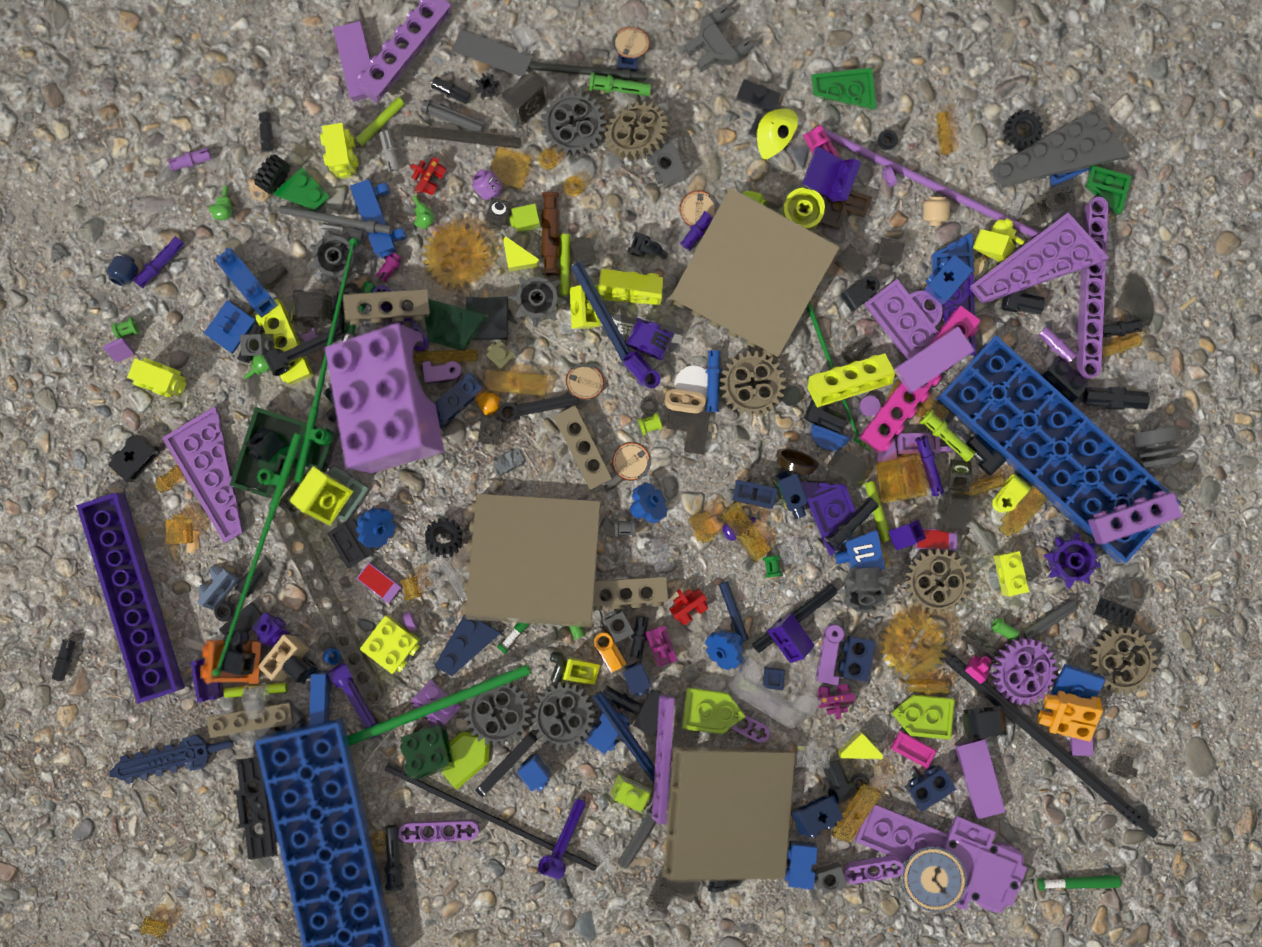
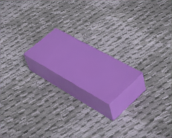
(353, 55)
(933, 360)
(979, 778)

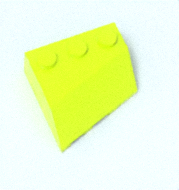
(630, 287)

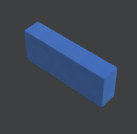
(319, 702)

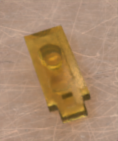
(1027, 507)

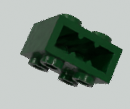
(427, 752)

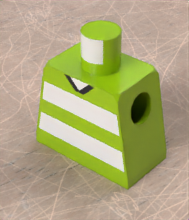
(631, 793)

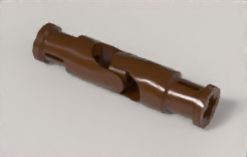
(550, 230)

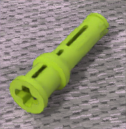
(940, 429)

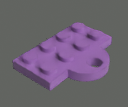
(905, 317)

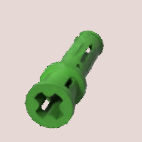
(609, 84)

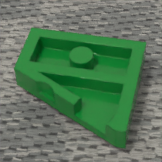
(1109, 185)
(303, 191)

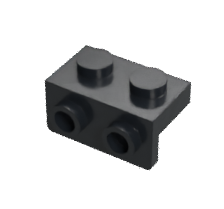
(1065, 379)

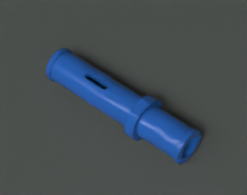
(713, 380)

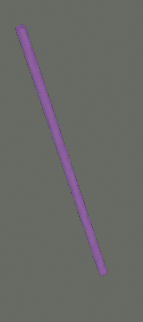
(928, 182)

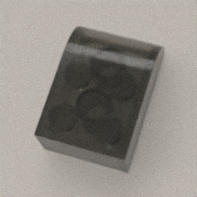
(525, 98)

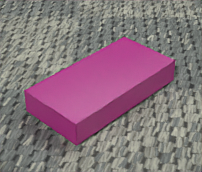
(913, 749)

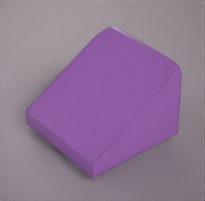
(119, 349)

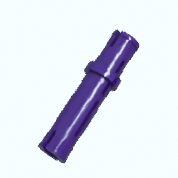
(162, 258)
(929, 464)

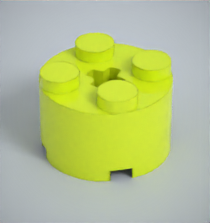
(804, 199)

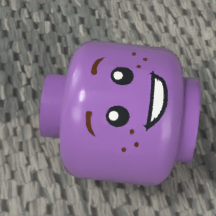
(487, 184)

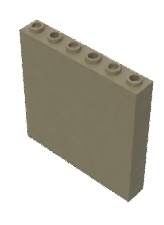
(754, 273)
(532, 560)
(728, 814)

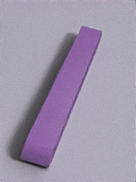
(1095, 299)

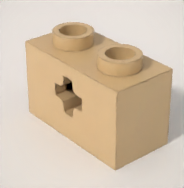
(284, 649)

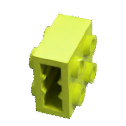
(339, 150)
(159, 380)
(391, 645)

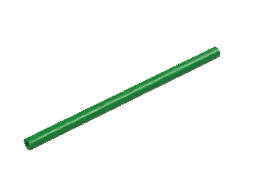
(439, 704)

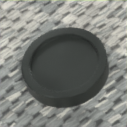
(792, 396)

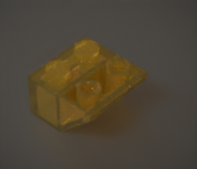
(901, 479)

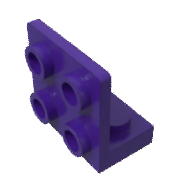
(830, 175)

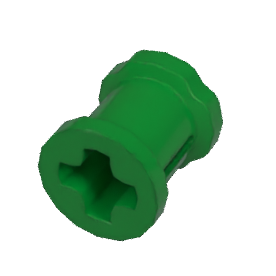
(772, 566)

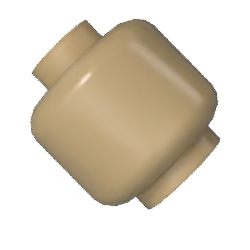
(936, 210)

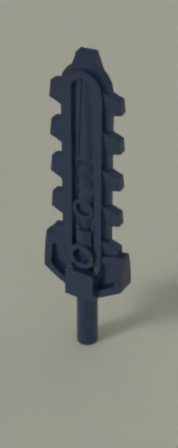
(191, 753)

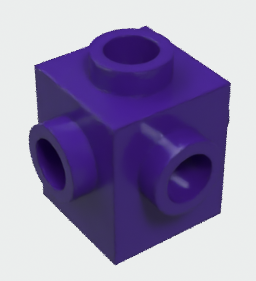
(270, 629)

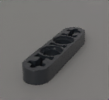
(506, 764)

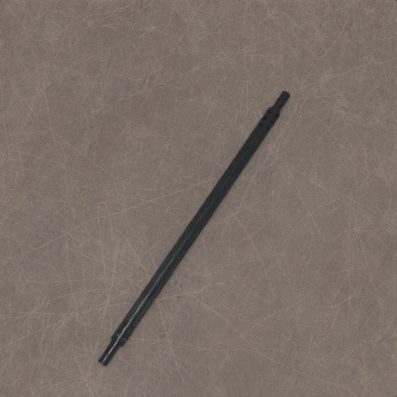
(1051, 746)

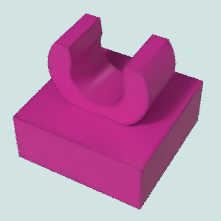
(978, 668)

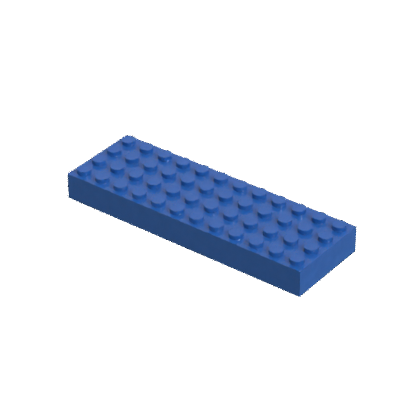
(1049, 442)
(324, 837)

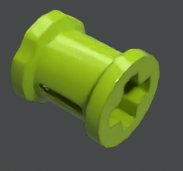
(650, 424)

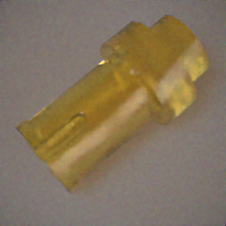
(164, 482)

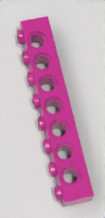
(871, 436)

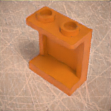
(213, 650)

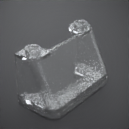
(746, 686)

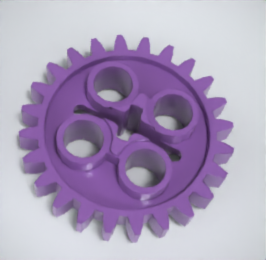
(1009, 664)

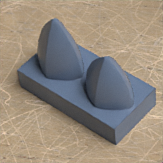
(222, 583)

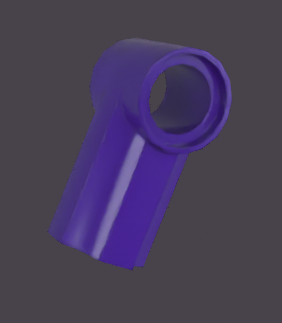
(640, 369)

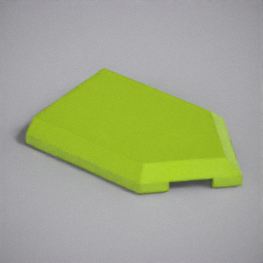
(710, 711)
(926, 716)
(468, 758)

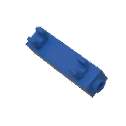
(370, 209)
(245, 282)

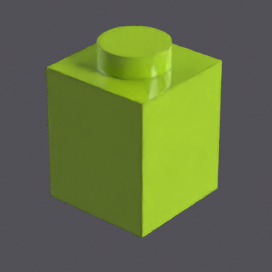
(525, 218)

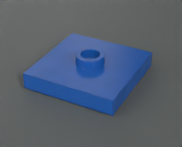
(1078, 682)

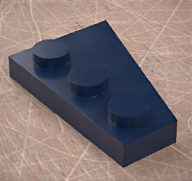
(464, 644)

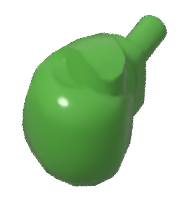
(222, 208)
(424, 215)
(258, 366)

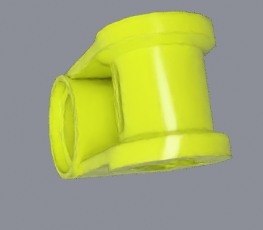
(1012, 492)

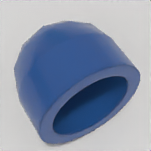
(331, 660)

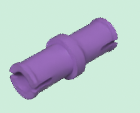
(189, 159)
(1057, 344)

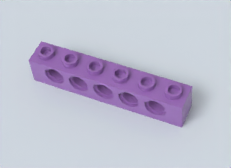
(377, 88)

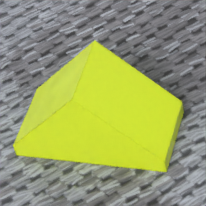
(994, 245)
(518, 257)
(581, 671)
(859, 747)

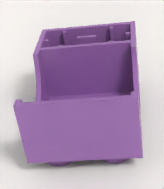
(379, 401)

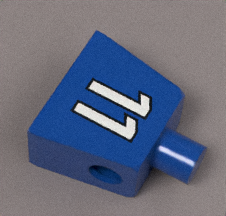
(862, 552)

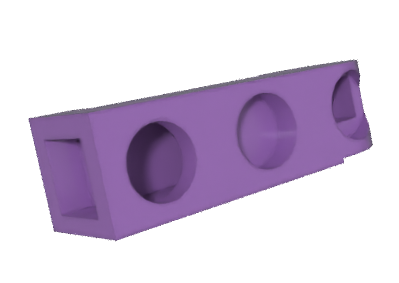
(825, 670)

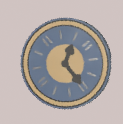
(934, 879)

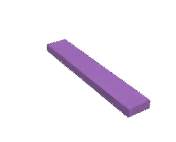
(663, 758)

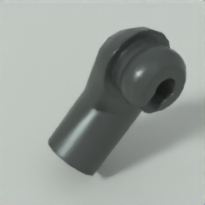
(559, 668)

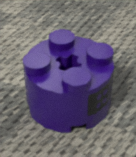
(650, 339)

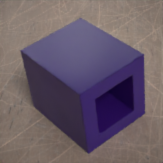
(907, 534)

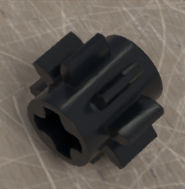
(485, 81)

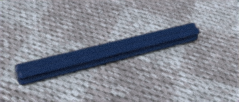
(600, 309)
(625, 734)

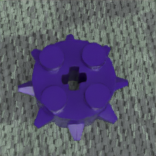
(1083, 561)

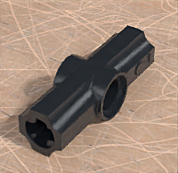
(1116, 398)

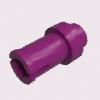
(391, 263)

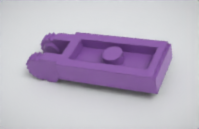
(907, 445)

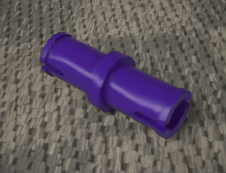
(696, 231)

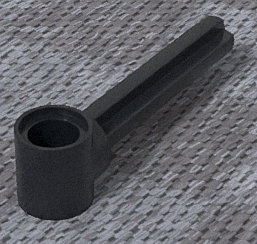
(279, 361)
(538, 406)

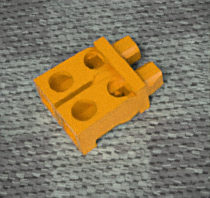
(1071, 715)

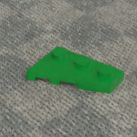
(847, 87)

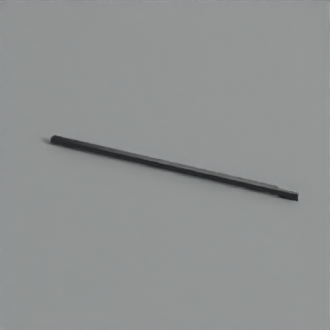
(398, 772)

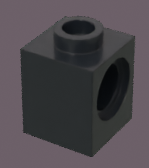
(264, 444)

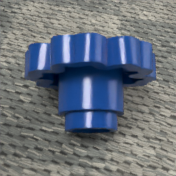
(648, 503)
(375, 527)
(725, 649)

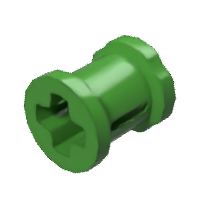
(132, 328)

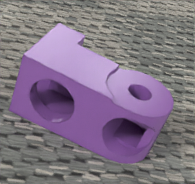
(444, 373)

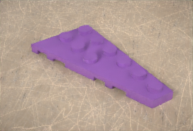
(1051, 254)
(204, 461)

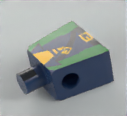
(788, 485)

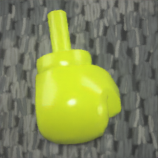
(1005, 227)

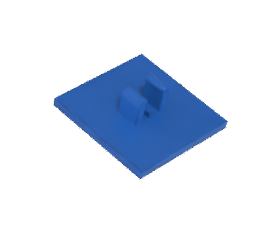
(228, 326)

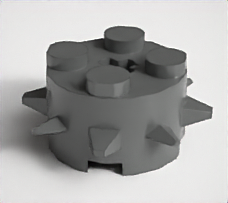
(328, 248)
(529, 290)
(865, 589)

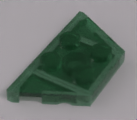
(452, 324)

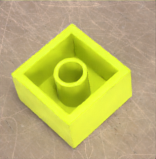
(321, 496)

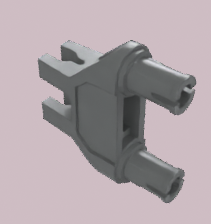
(715, 44)

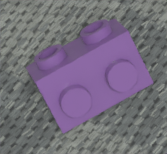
(431, 693)

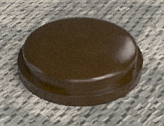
(796, 461)

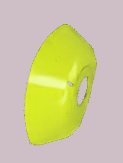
(767, 133)

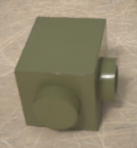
(500, 355)

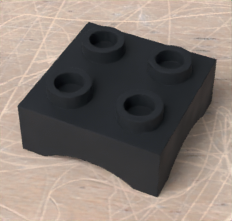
(497, 322)

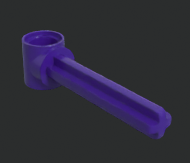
(342, 678)
(553, 865)

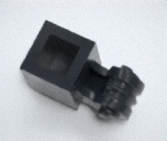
(236, 659)

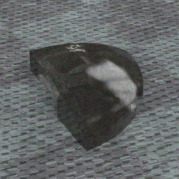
(1136, 299)

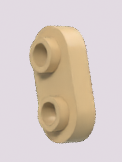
(685, 400)

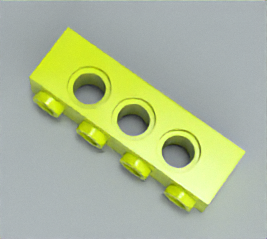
(301, 369)
(880, 375)

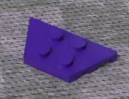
(829, 507)

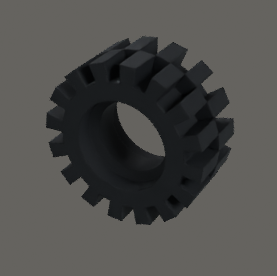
(1031, 121)
(272, 174)
(443, 527)
(1115, 612)

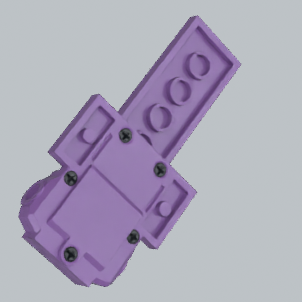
(991, 868)

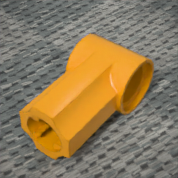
(609, 652)

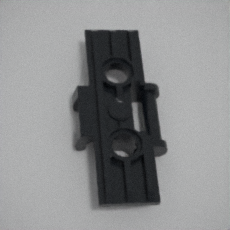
(257, 844)

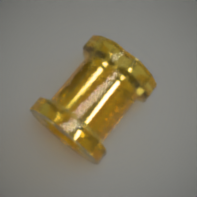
(410, 588)
(153, 927)

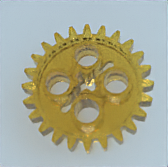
(452, 237)
(930, 656)

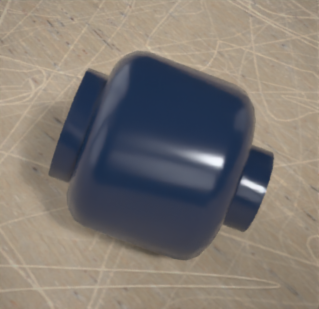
(122, 270)

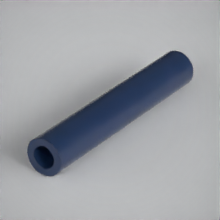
(733, 610)

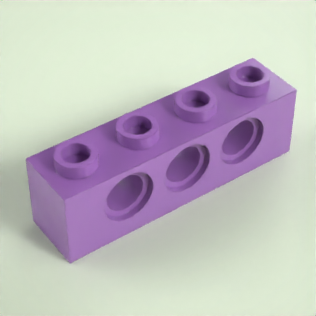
(1166, 511)

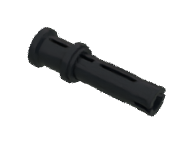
(845, 529)
(396, 867)

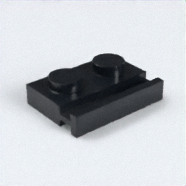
(347, 543)

